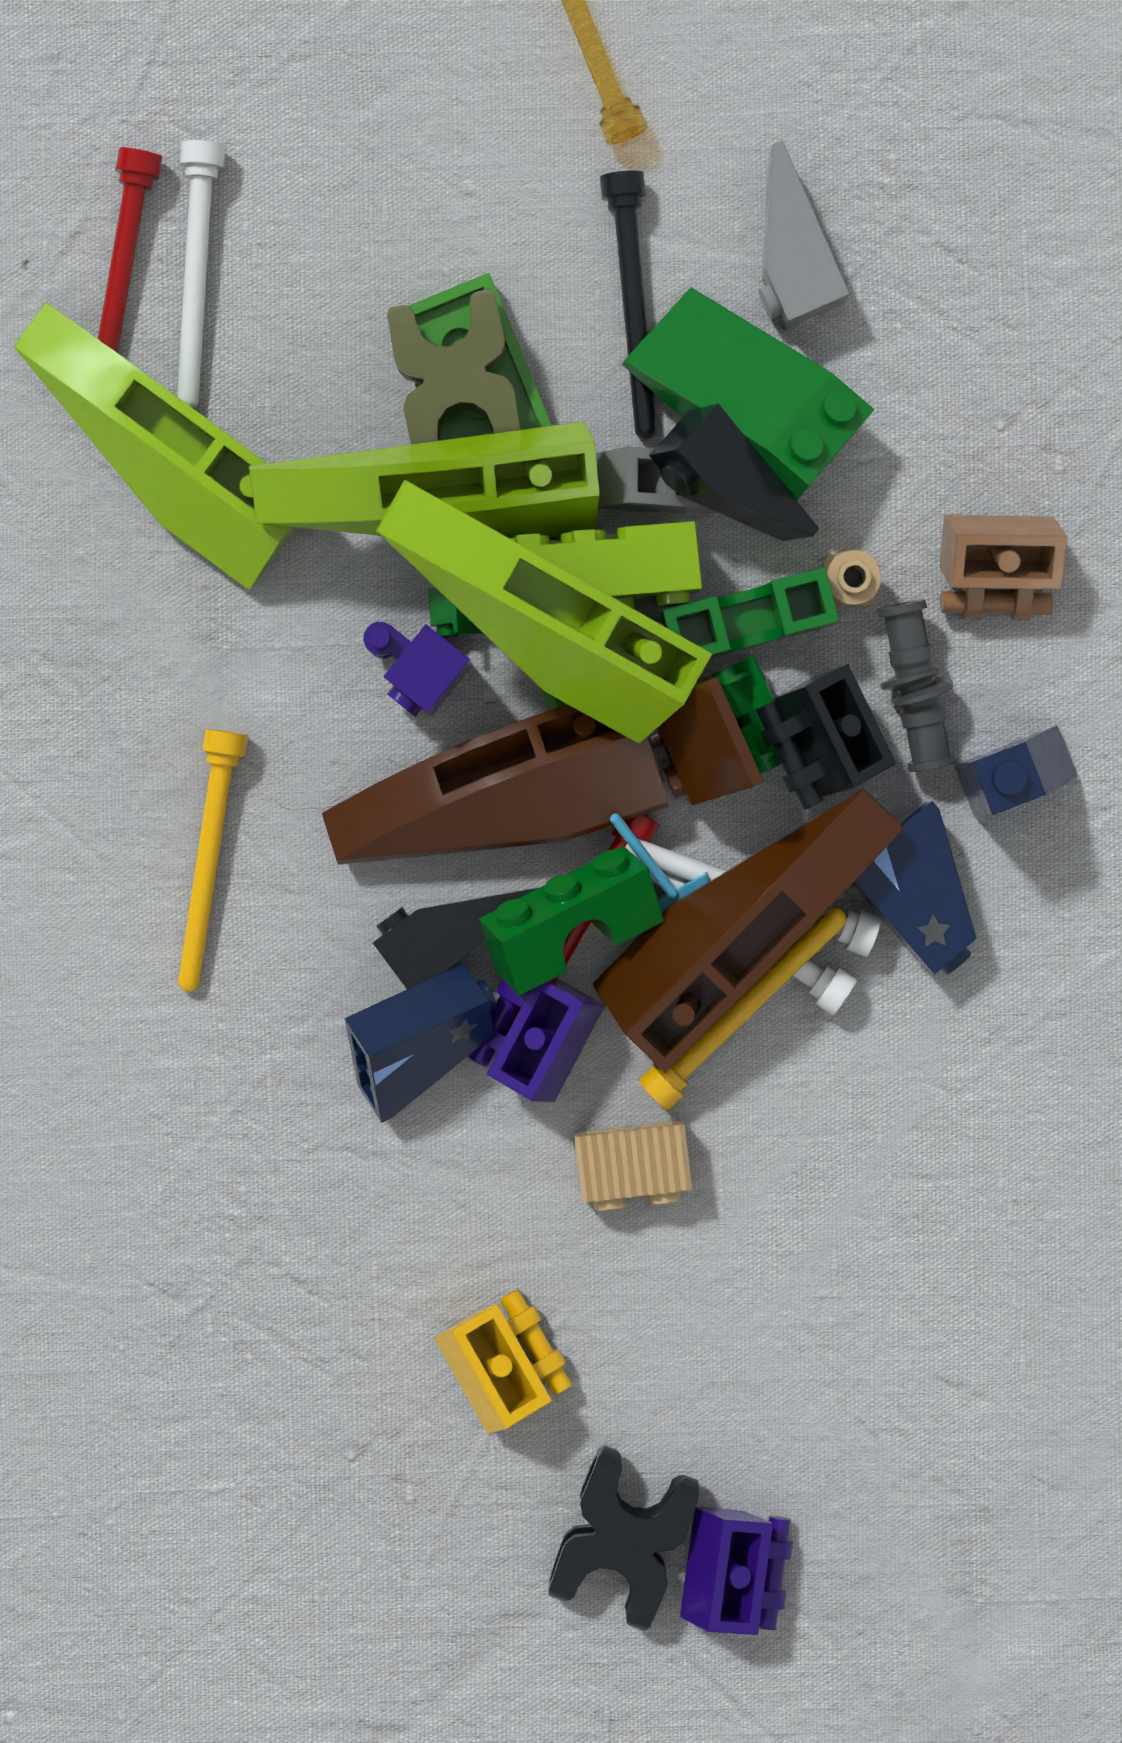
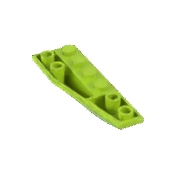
(162, 448)
(507, 480)
(546, 619)

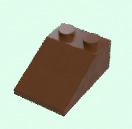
(705, 747)

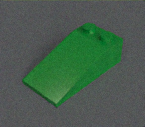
(775, 396)

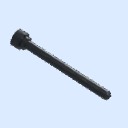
(624, 194)

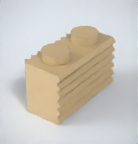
(633, 1163)

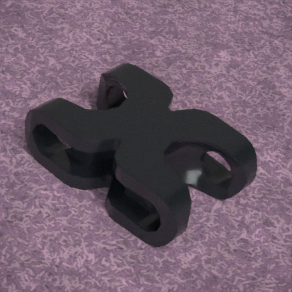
(623, 1538)

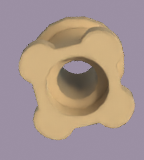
(870, 574)

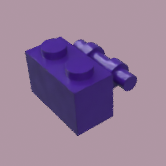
(423, 668)
(542, 1040)
(735, 1571)

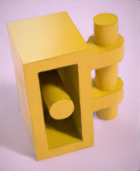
(494, 1366)

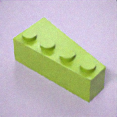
(631, 563)

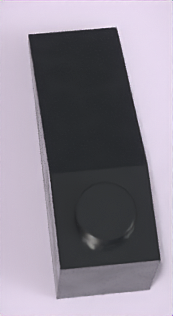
(720, 469)
(435, 936)

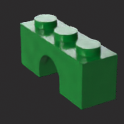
(756, 615)
(530, 931)

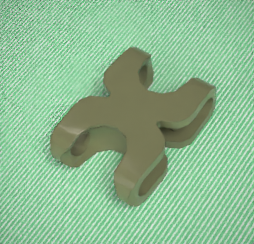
(454, 375)

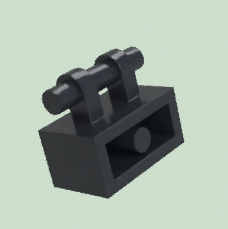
(825, 736)

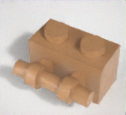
(1001, 554)

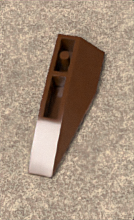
(503, 789)
(737, 927)

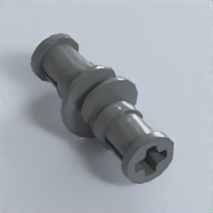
(917, 686)

